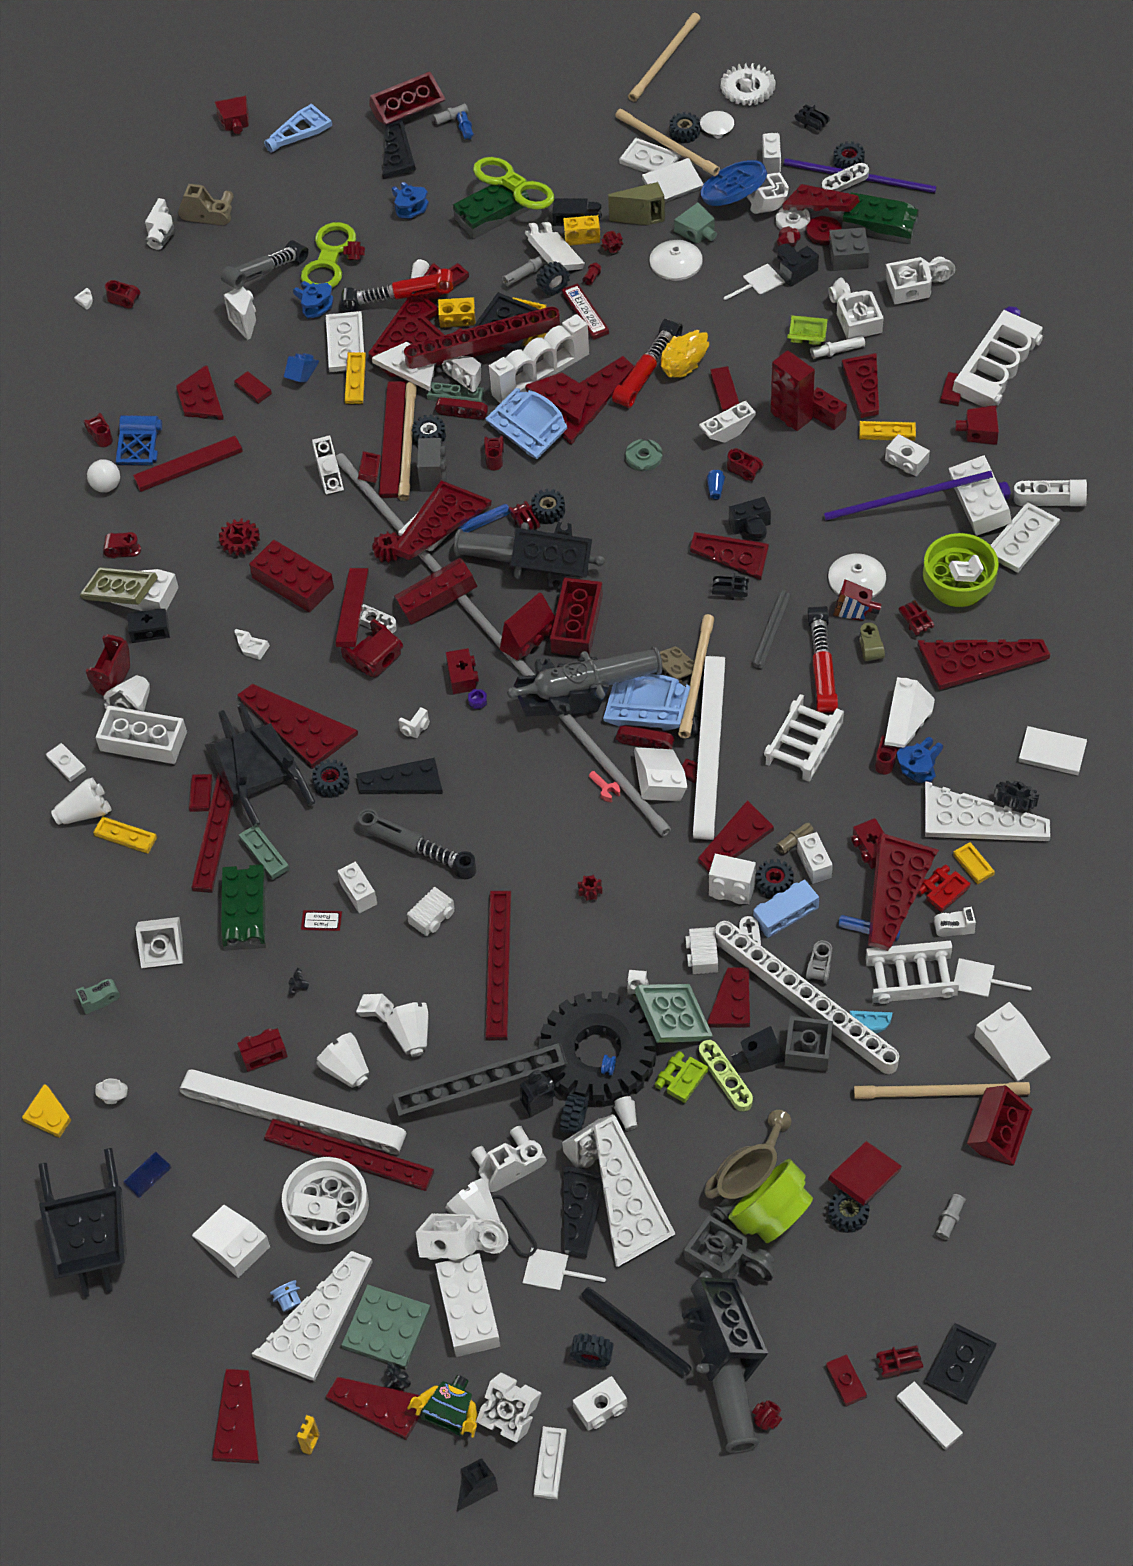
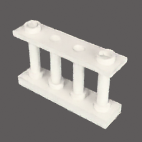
(817, 751)
(912, 953)

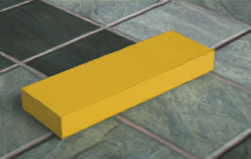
(355, 377)
(886, 430)
(125, 835)

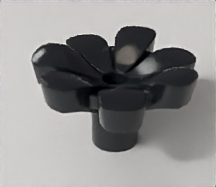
(297, 982)
(396, 1377)

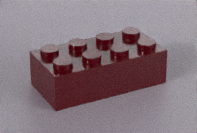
(792, 390)
(291, 575)
(576, 617)

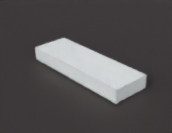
(929, 1415)
(550, 1463)

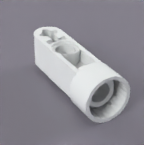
(1051, 493)

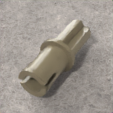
(791, 840)

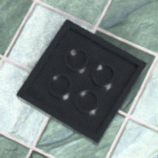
(502, 308)

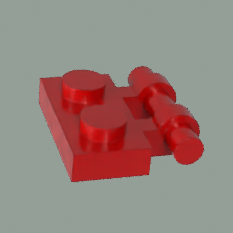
(948, 891)

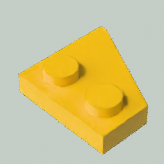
(47, 1113)

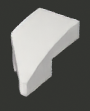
(251, 646)

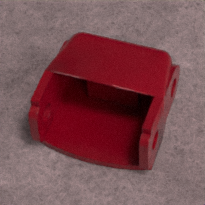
(375, 651)
(111, 665)

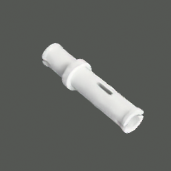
(841, 346)

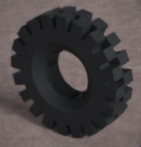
(607, 1018)

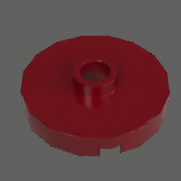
(819, 229)

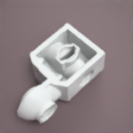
(912, 278)
(856, 310)
(459, 1236)

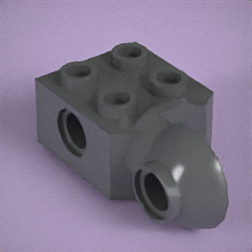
(725, 1251)

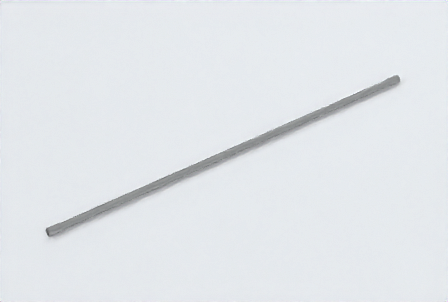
(656, 820)

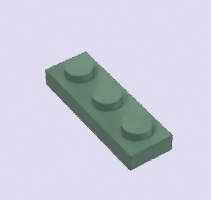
(264, 852)

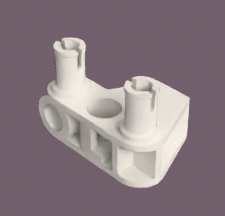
(516, 1160)

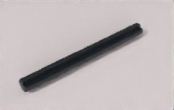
(636, 1332)

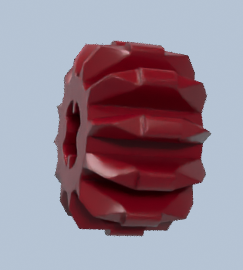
(384, 546)

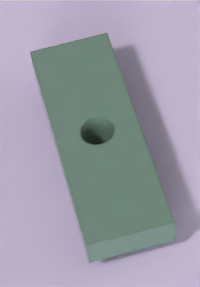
(454, 391)

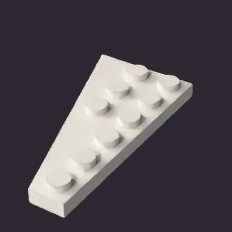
(976, 818)
(632, 1207)
(311, 1328)

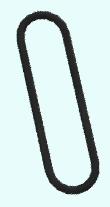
(523, 1226)

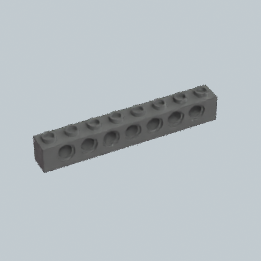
(479, 1079)

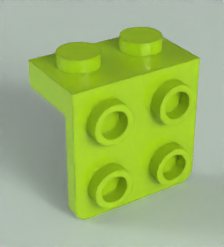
(807, 329)

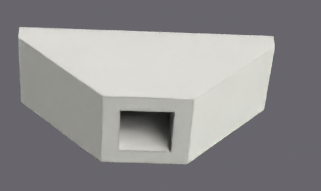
(464, 370)
(728, 423)
(327, 464)

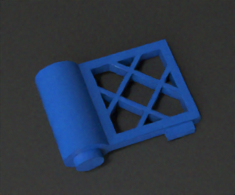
(138, 428)

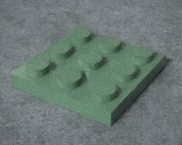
(673, 1013)
(386, 1326)

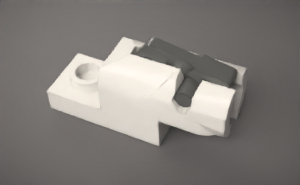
(159, 225)

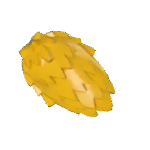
(684, 353)

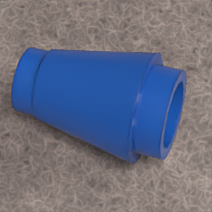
(715, 483)

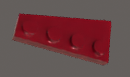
(819, 199)
(863, 383)
(735, 553)
(738, 835)
(376, 1404)
(236, 1422)

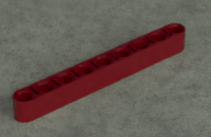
(481, 337)

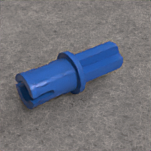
(465, 125)

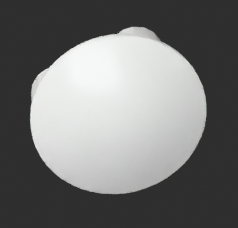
(717, 123)

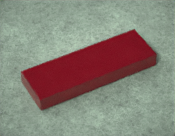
(724, 388)

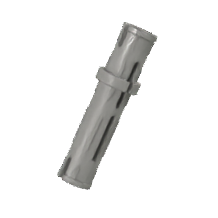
(530, 267)

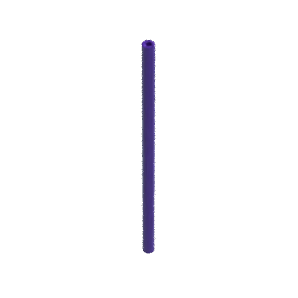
(874, 178)
(908, 495)

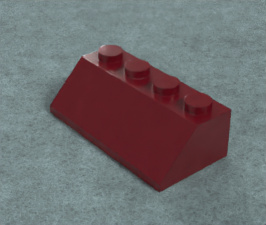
(406, 98)
(436, 591)

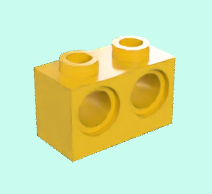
(582, 230)
(456, 312)

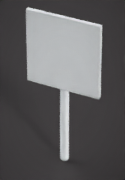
(761, 280)
(977, 978)
(548, 1269)

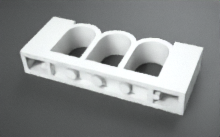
(1010, 328)
(576, 346)

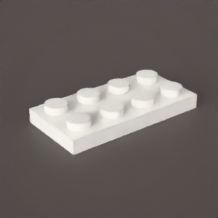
(343, 336)
(1024, 536)

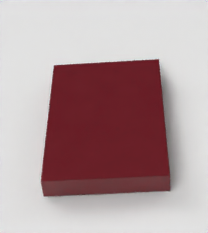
(864, 1173)

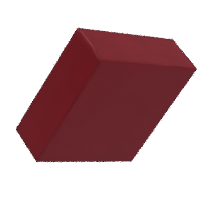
(690, 768)

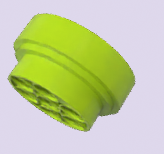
(959, 548)
(773, 1204)

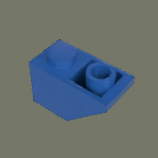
(300, 367)

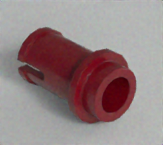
(593, 270)

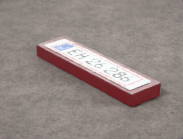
(583, 308)

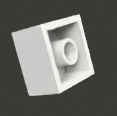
(732, 879)

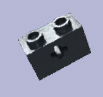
(148, 625)

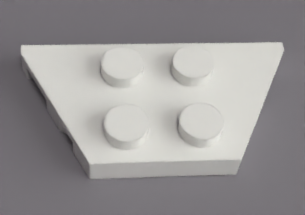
(394, 361)

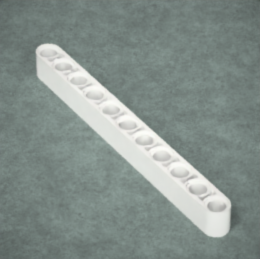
(709, 748)
(808, 1005)
(293, 1111)

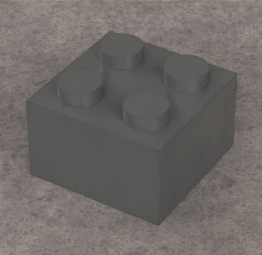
(848, 249)
(431, 463)
(808, 1043)

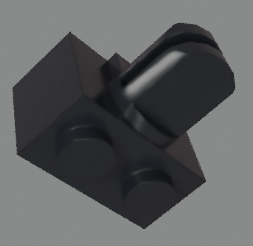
(796, 265)
(751, 518)

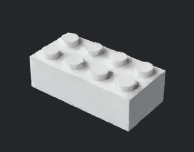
(982, 499)
(141, 734)
(467, 1305)

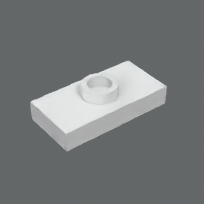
(65, 762)
(313, 1207)

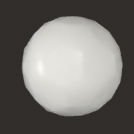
(103, 475)

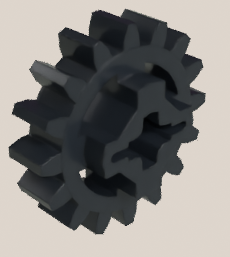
(1016, 795)

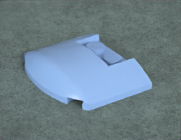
(528, 421)
(647, 702)

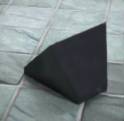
(476, 1483)

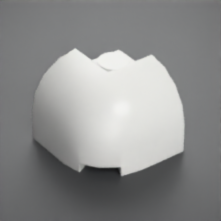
(769, 195)

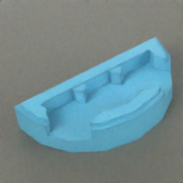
(873, 1020)

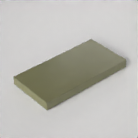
(119, 586)

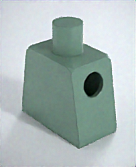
(695, 224)

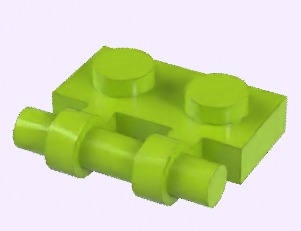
(687, 1078)

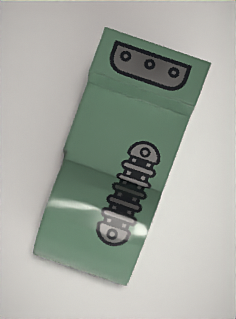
(98, 995)

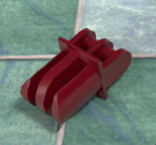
(522, 514)
(916, 617)
(902, 1359)

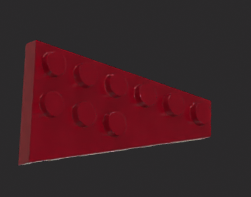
(601, 389)
(439, 516)
(973, 659)
(302, 729)
(897, 880)

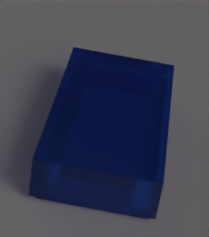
(147, 1174)

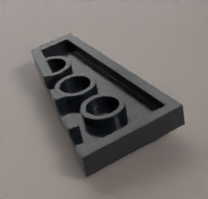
(397, 151)

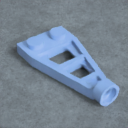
(311, 115)

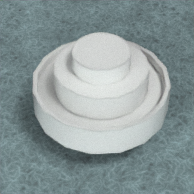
(111, 1090)

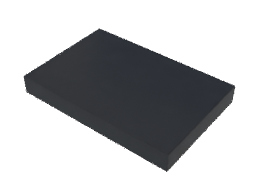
(960, 1363)

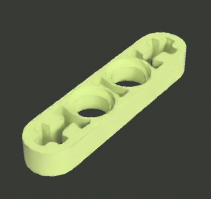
(723, 1076)

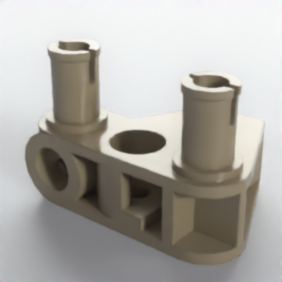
(201, 207)

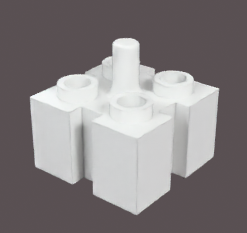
(508, 1407)

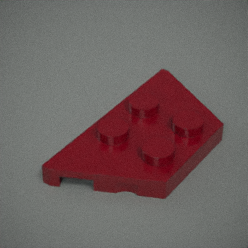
(564, 393)
(199, 395)

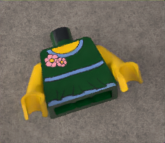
(448, 1406)

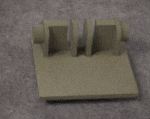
(676, 663)

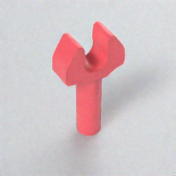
(606, 788)

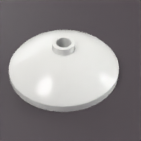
(675, 260)
(870, 573)

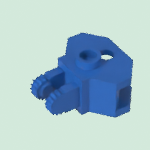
(409, 199)
(314, 297)
(919, 760)

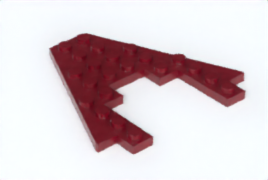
(412, 320)

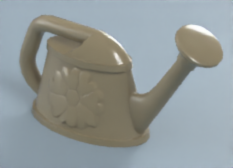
(749, 1165)

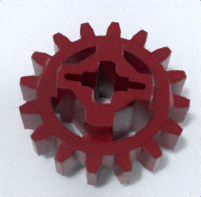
(239, 536)

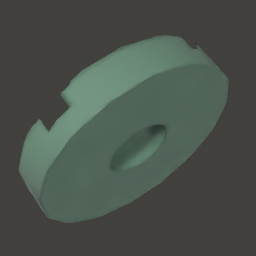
(647, 462)

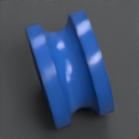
(608, 1065)

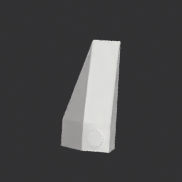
(908, 711)

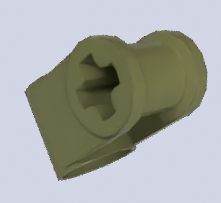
(871, 642)

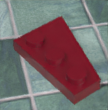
(732, 1001)

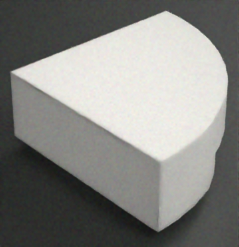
(84, 299)

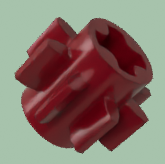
(612, 241)
(354, 250)
(590, 887)
(767, 1415)

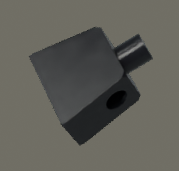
(759, 1050)

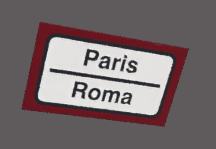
(321, 920)

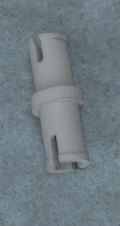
(450, 114)
(950, 1216)

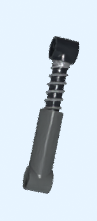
(265, 264)
(415, 843)

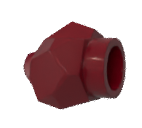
(788, 236)

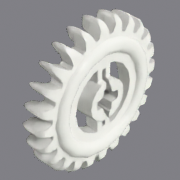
(747, 79)

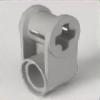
(820, 965)

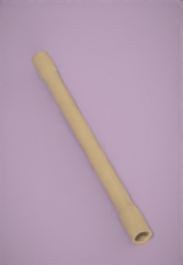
(639, 89)
(704, 164)
(404, 486)
(686, 721)
(871, 1092)

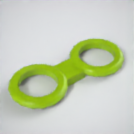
(513, 182)
(329, 254)

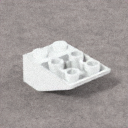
(582, 1147)

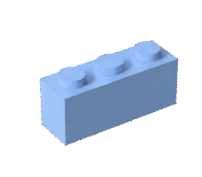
(786, 908)

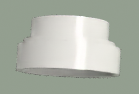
(316, 1178)

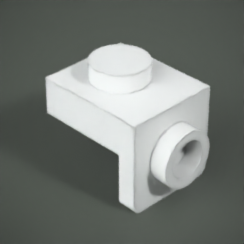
(966, 571)
(416, 725)
(374, 1005)

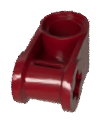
(120, 293)
(99, 430)
(494, 452)
(743, 464)
(120, 544)
(885, 757)

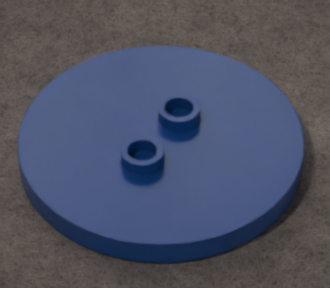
(734, 183)

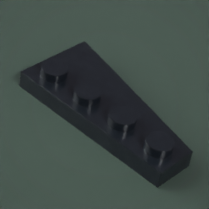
(409, 777)
(581, 1205)

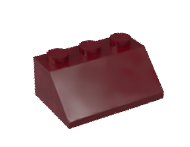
(527, 628)
(1000, 1125)

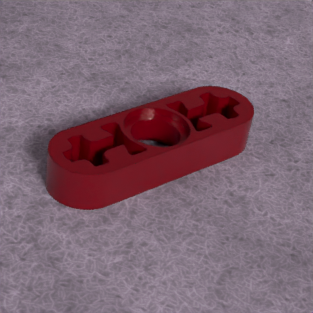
(478, 409)
(636, 737)

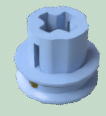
(287, 1295)

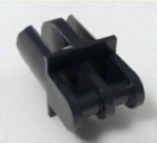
(811, 117)
(730, 586)

